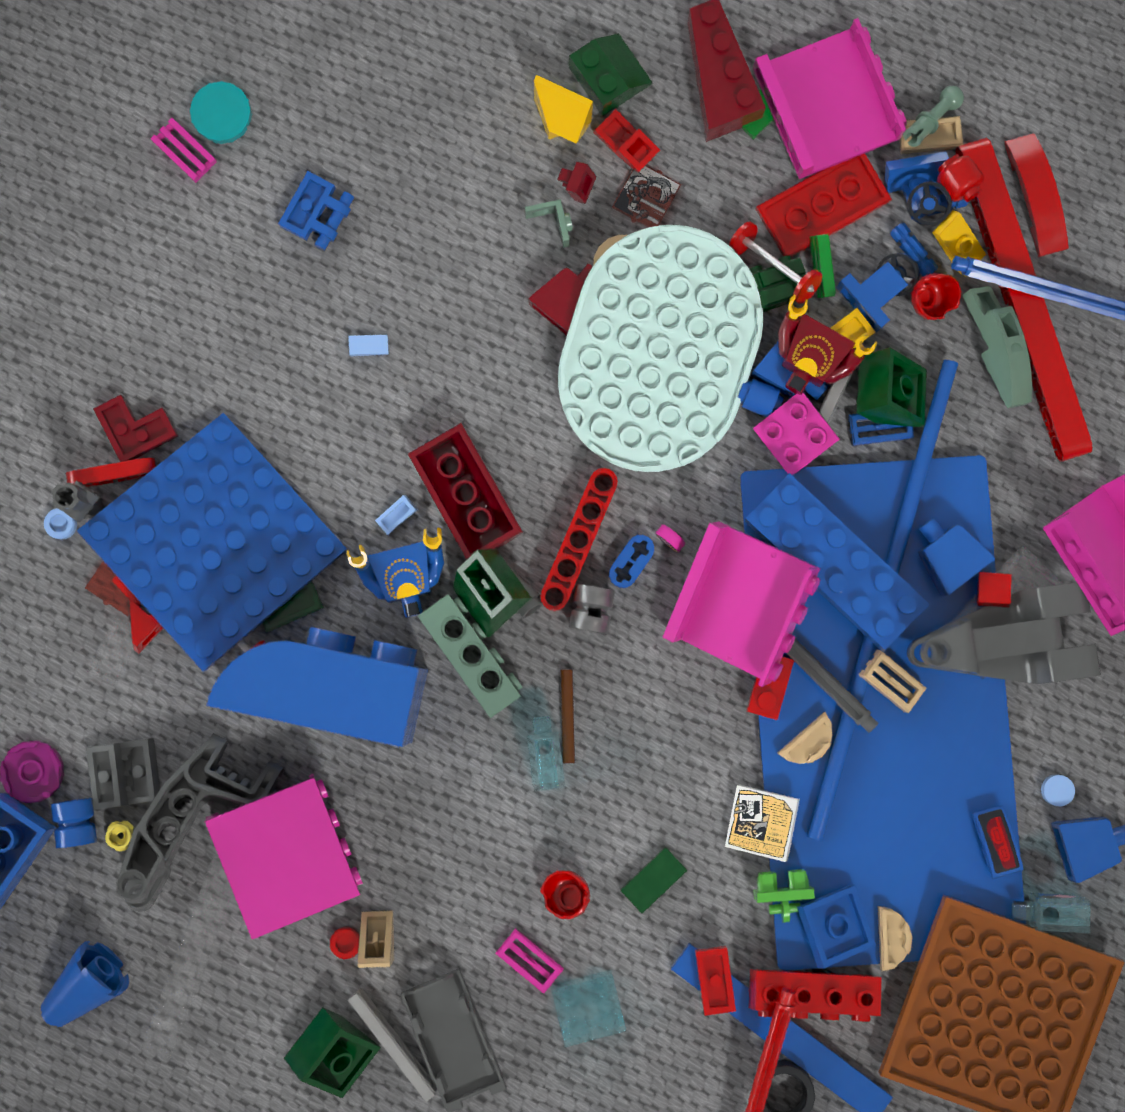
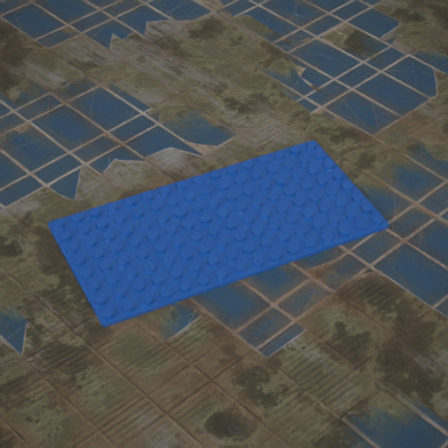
(917, 778)

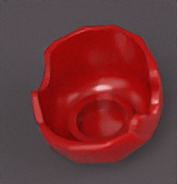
(935, 295)
(565, 894)

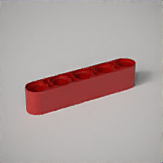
(579, 524)

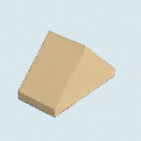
(376, 939)

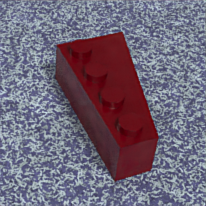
(722, 75)

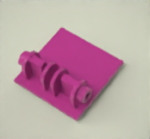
(796, 433)

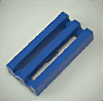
(854, 430)

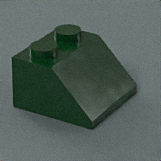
(608, 72)
(891, 389)
(331, 1053)

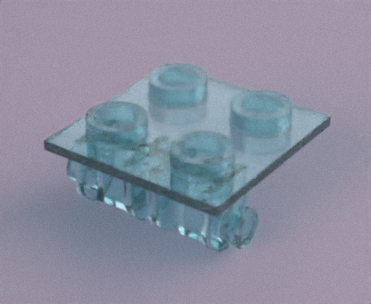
(588, 1008)

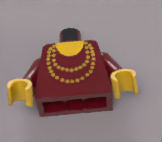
(815, 350)

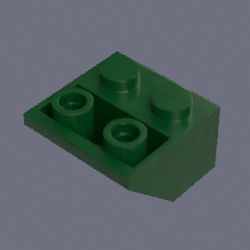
(489, 589)

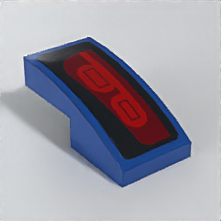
(998, 842)

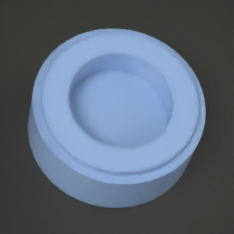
(59, 524)
(1057, 790)

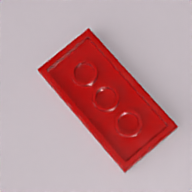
(823, 204)

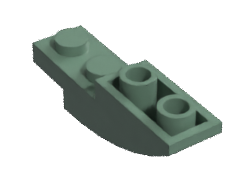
(1007, 354)

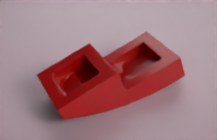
(626, 141)

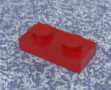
(768, 699)
(715, 980)

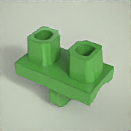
(768, 892)

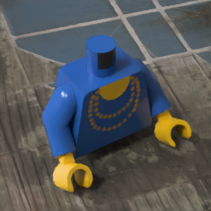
(402, 572)

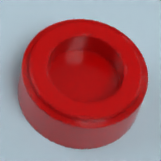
(345, 942)

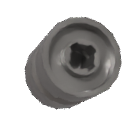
(595, 598)

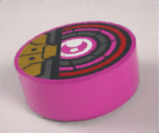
(670, 538)

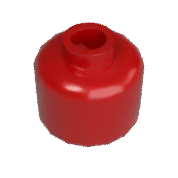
(960, 178)

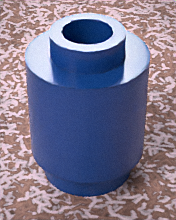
(760, 397)

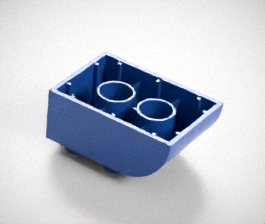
(327, 686)

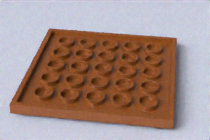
(1000, 1013)

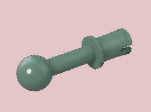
(927, 122)

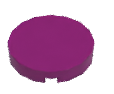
(42, 769)

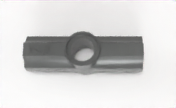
(76, 500)

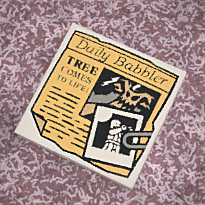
(762, 823)

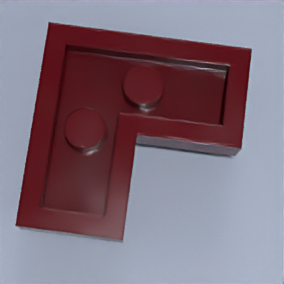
(132, 437)

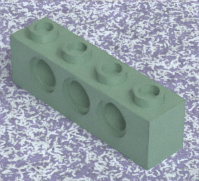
(436, 620)

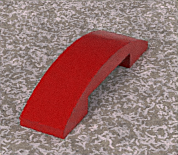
(1039, 193)

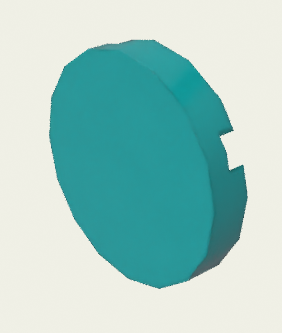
(220, 112)

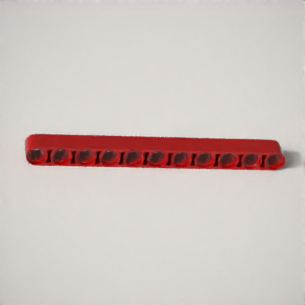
(1008, 249)

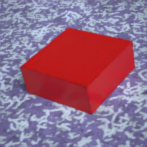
(994, 589)

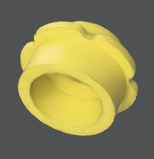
(112, 835)

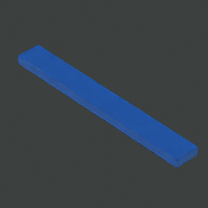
(798, 1046)

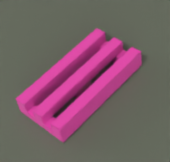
(165, 132)
(535, 949)

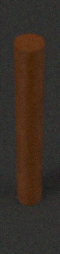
(567, 716)

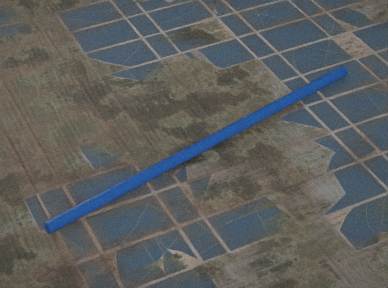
(894, 560)

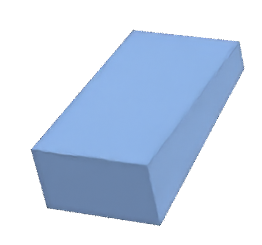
(368, 345)
(396, 514)

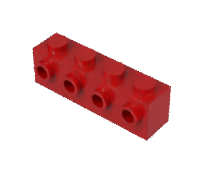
(817, 993)

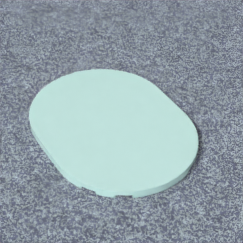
(660, 348)

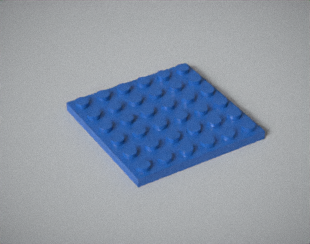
(212, 541)

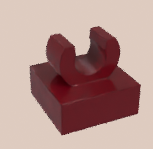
(578, 182)

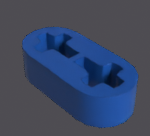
(625, 556)

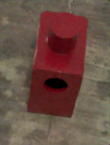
(559, 297)

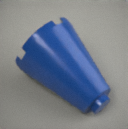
(84, 984)

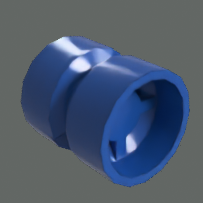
(74, 823)

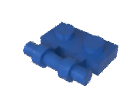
(307, 207)

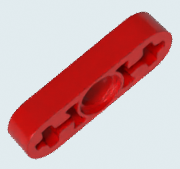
(107, 473)

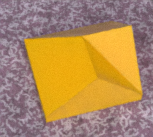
(562, 110)

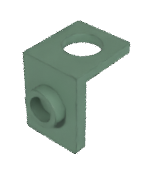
(563, 219)

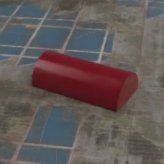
(465, 492)

